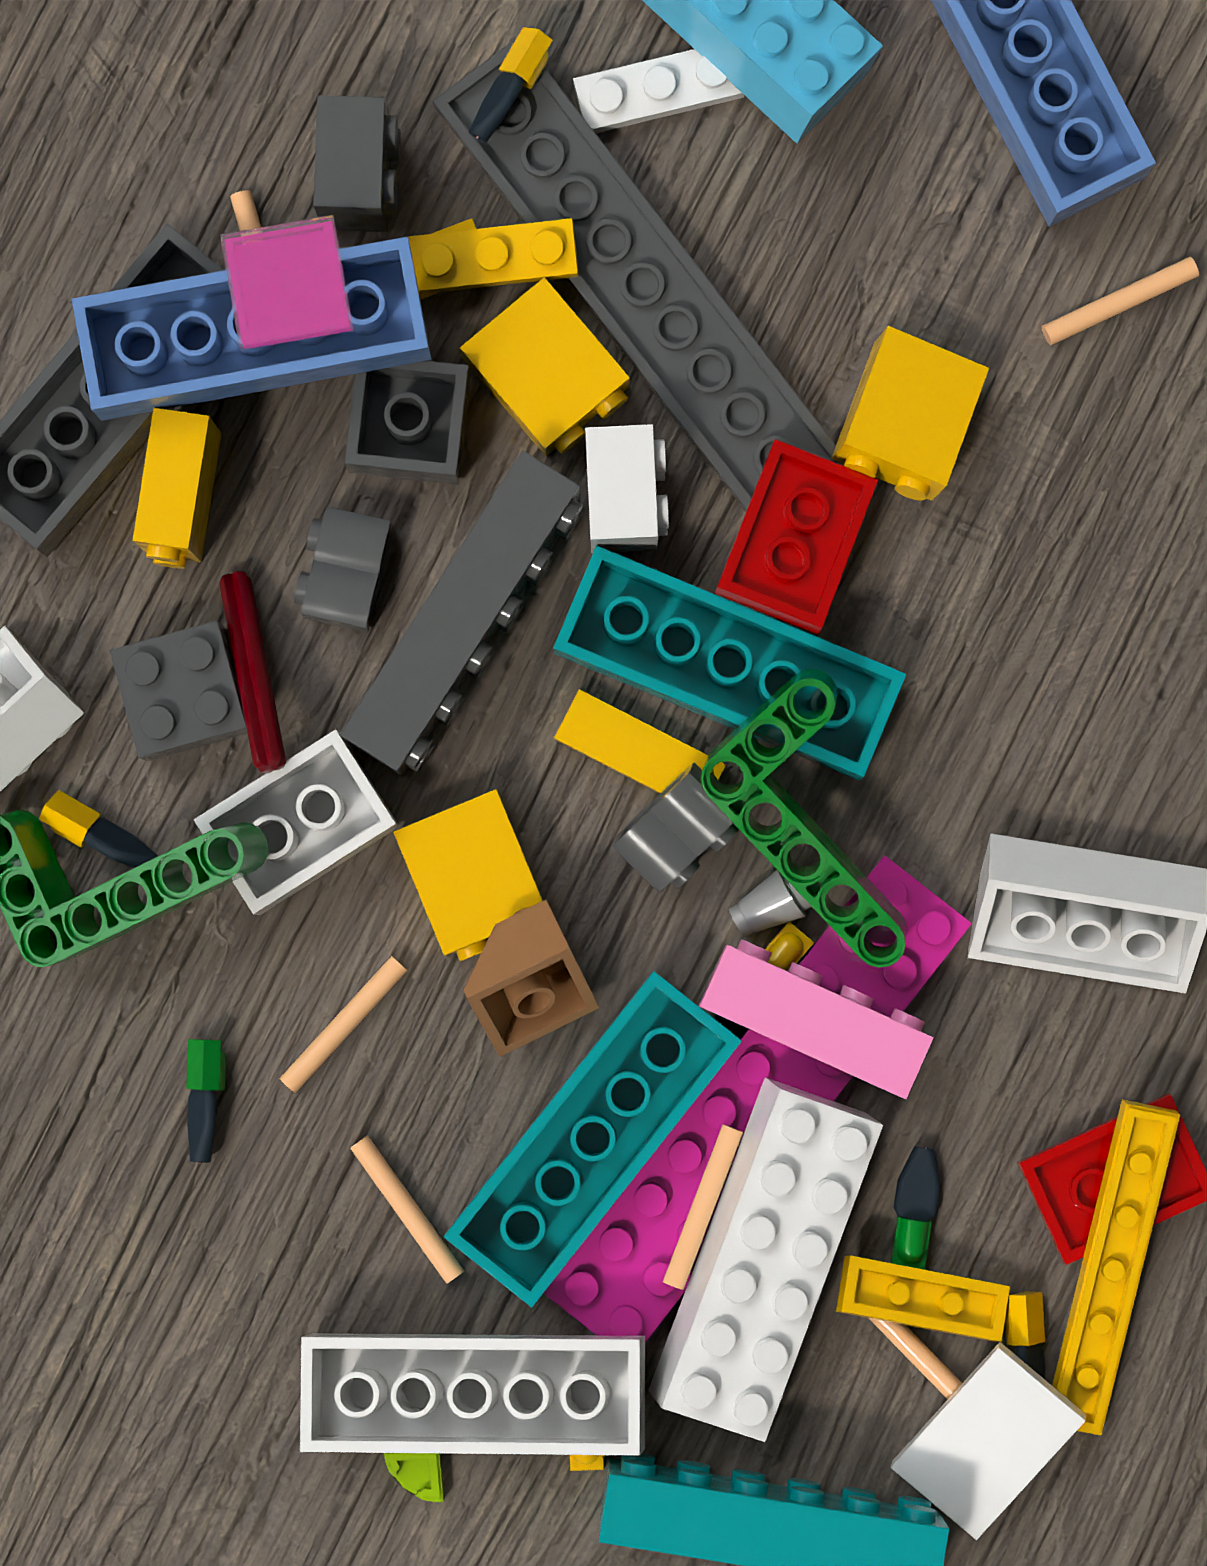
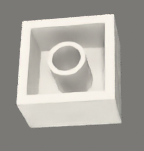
(622, 488)

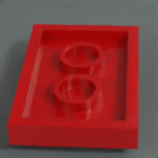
(796, 536)
(1070, 1174)

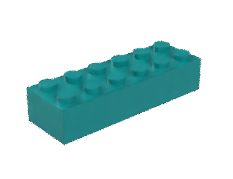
(722, 658)
(592, 1139)
(761, 1522)

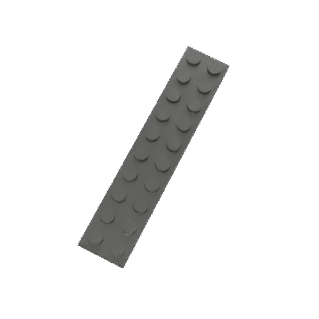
(638, 279)

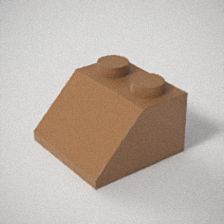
(527, 980)

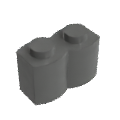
(344, 569)
(674, 831)

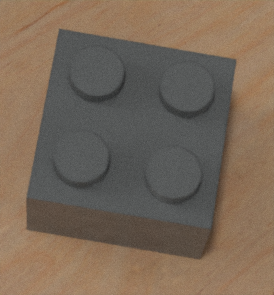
(353, 162)
(409, 422)
(180, 690)

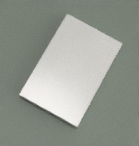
(988, 1441)

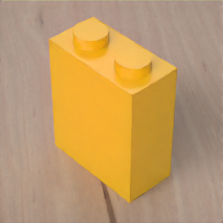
(546, 368)
(910, 414)
(176, 487)
(468, 872)

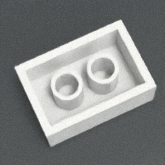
(312, 816)

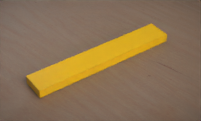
(1114, 1258)

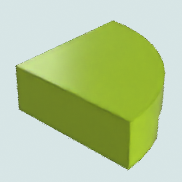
(418, 1474)

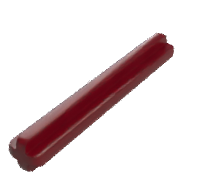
(252, 672)

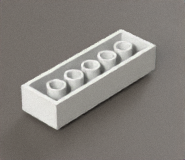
(764, 1260)
(473, 1394)

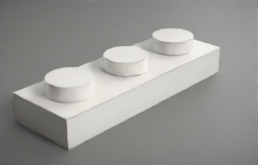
(651, 90)

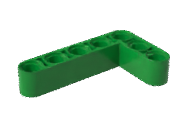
(796, 825)
(116, 899)

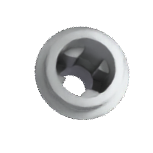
(768, 906)

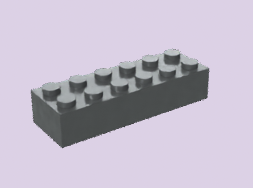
(53, 444)
(463, 614)

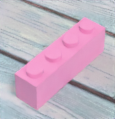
(816, 1020)

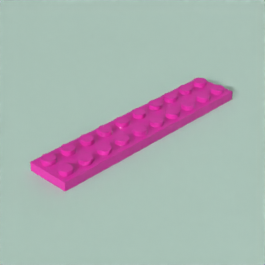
(620, 1268)

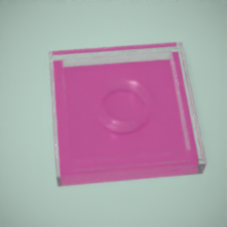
(286, 282)

